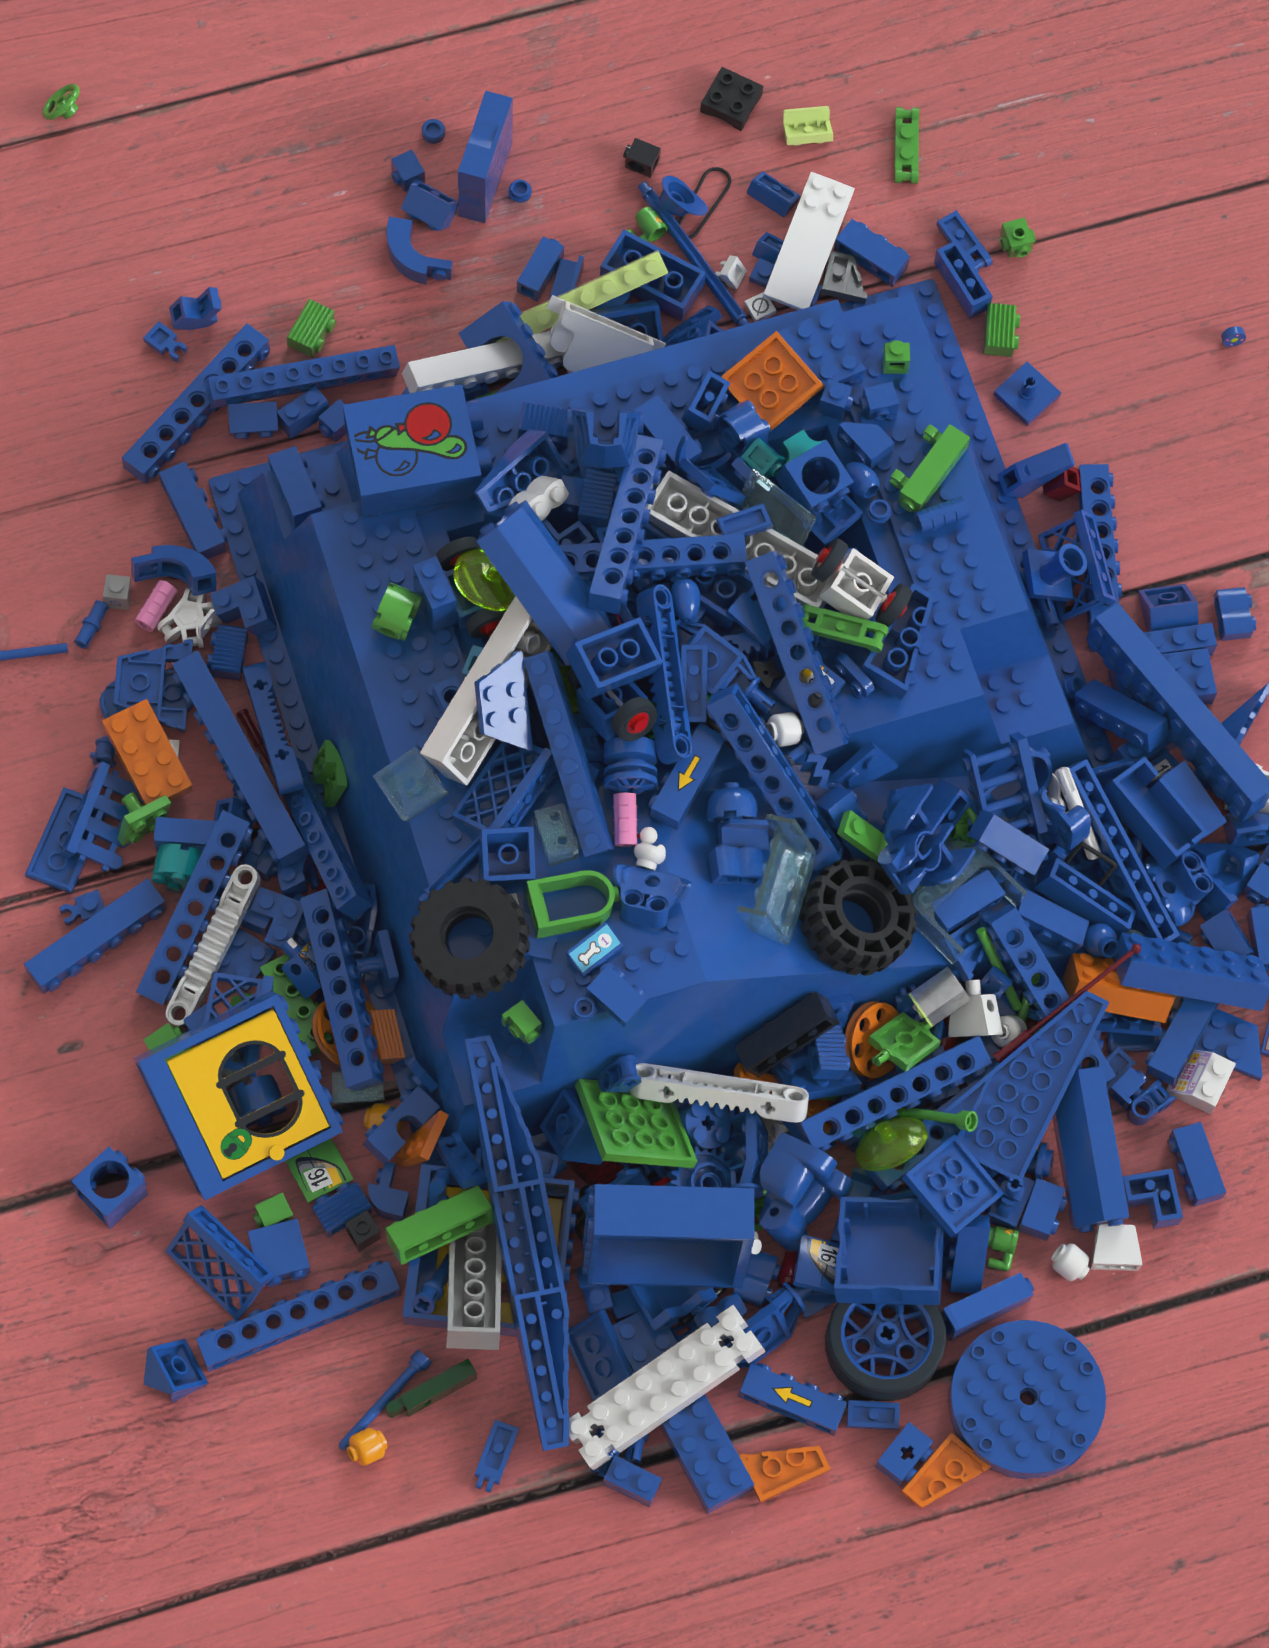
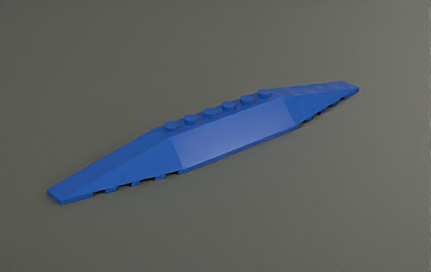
(524, 1241)

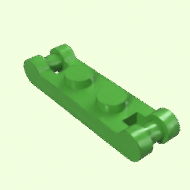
(906, 145)
(845, 628)

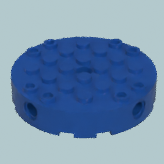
(1033, 1362)

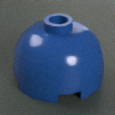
(731, 803)

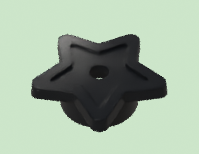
(772, 675)

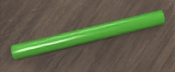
(995, 960)

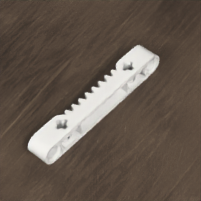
(214, 944)
(786, 1101)

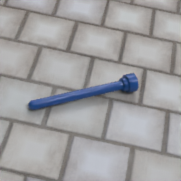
(416, 1364)

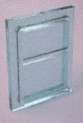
(784, 512)

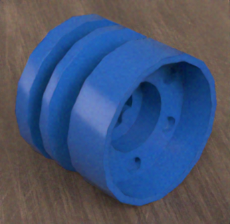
(630, 766)

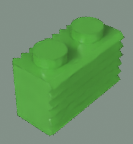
(311, 328)
(1000, 330)

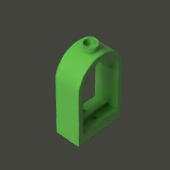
(538, 910)

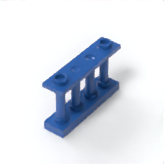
(1022, 772)

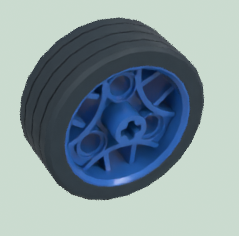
(916, 1371)

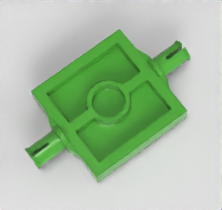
(903, 1042)

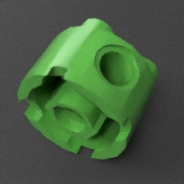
(395, 610)

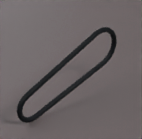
(715, 204)

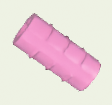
(155, 606)
(625, 819)

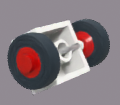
(858, 585)

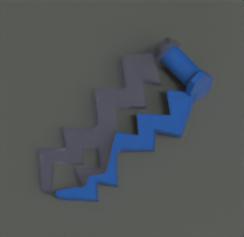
(821, 787)

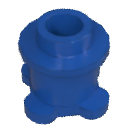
(104, 752)

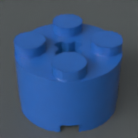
(740, 428)
(255, 1096)
(705, 1125)

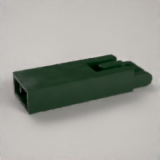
(433, 1390)

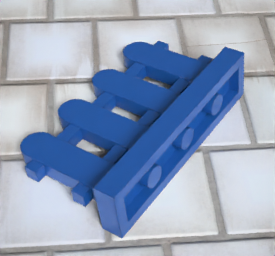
(94, 826)

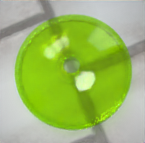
(481, 581)
(890, 1143)

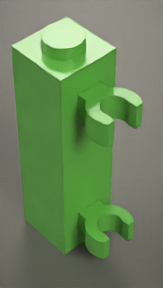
(933, 469)

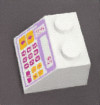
(1202, 1080)

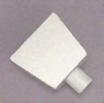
(977, 1016)
(1116, 1248)

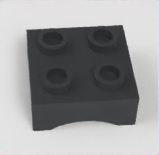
(731, 98)

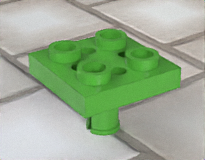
(141, 818)

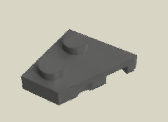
(843, 279)

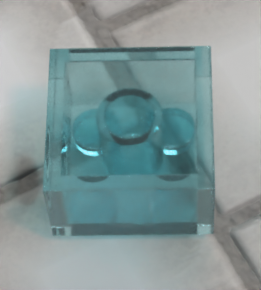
(410, 784)

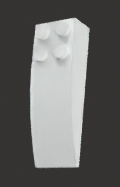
(808, 242)

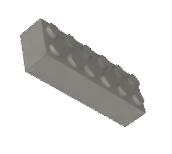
(474, 1291)

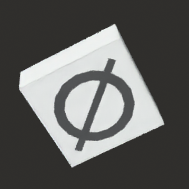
(760, 307)

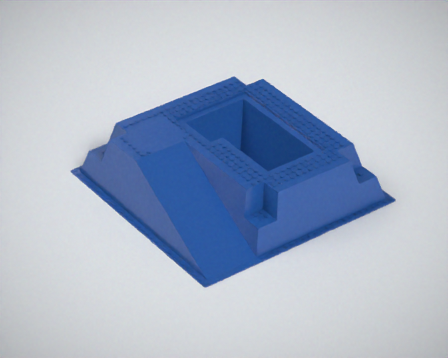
(704, 975)

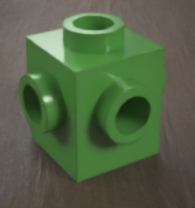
(1017, 238)

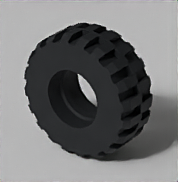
(448, 908)
(836, 938)

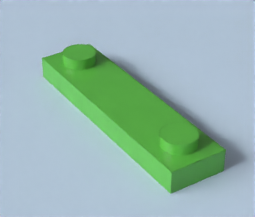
(862, 835)

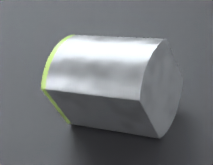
(938, 997)

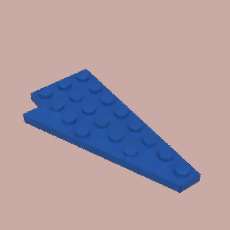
(1026, 1088)

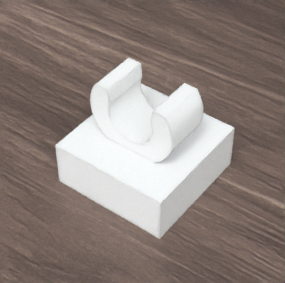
(732, 272)

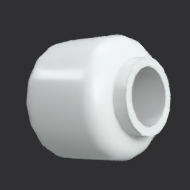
(785, 728)
(1011, 1028)
(1070, 1262)

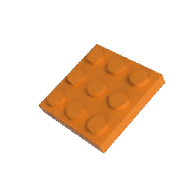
(773, 380)

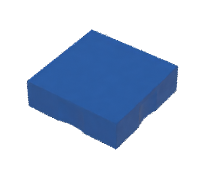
(485, 156)
(888, 1252)

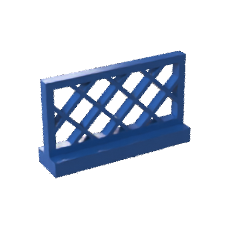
(1097, 567)
(521, 795)
(252, 1052)
(228, 1250)

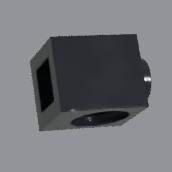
(642, 157)
(362, 1230)

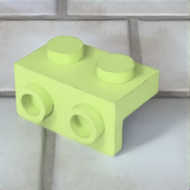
(807, 125)

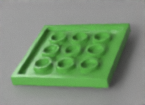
(635, 1128)

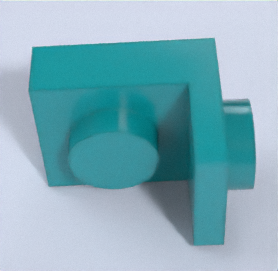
(763, 459)

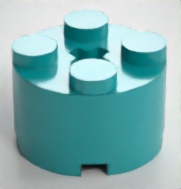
(174, 866)

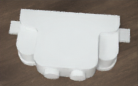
(593, 339)

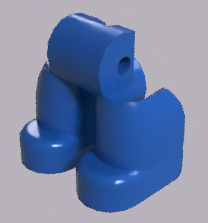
(917, 843)
(798, 1187)

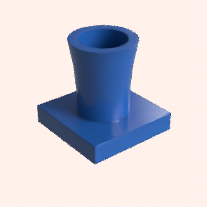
(1050, 573)

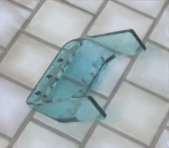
(783, 882)
(928, 898)

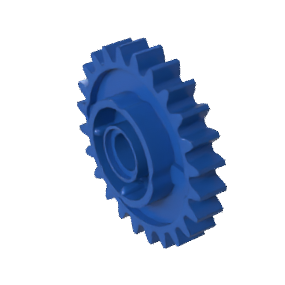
(709, 1170)

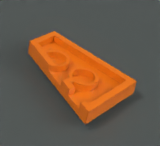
(422, 1142)
(783, 1470)
(944, 1472)

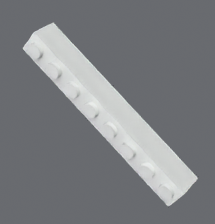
(474, 365)

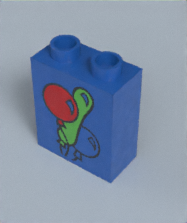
(415, 449)

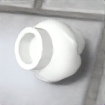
(647, 854)

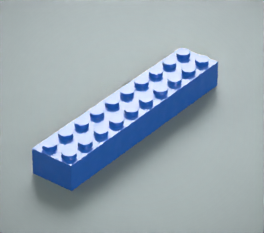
(1190, 722)

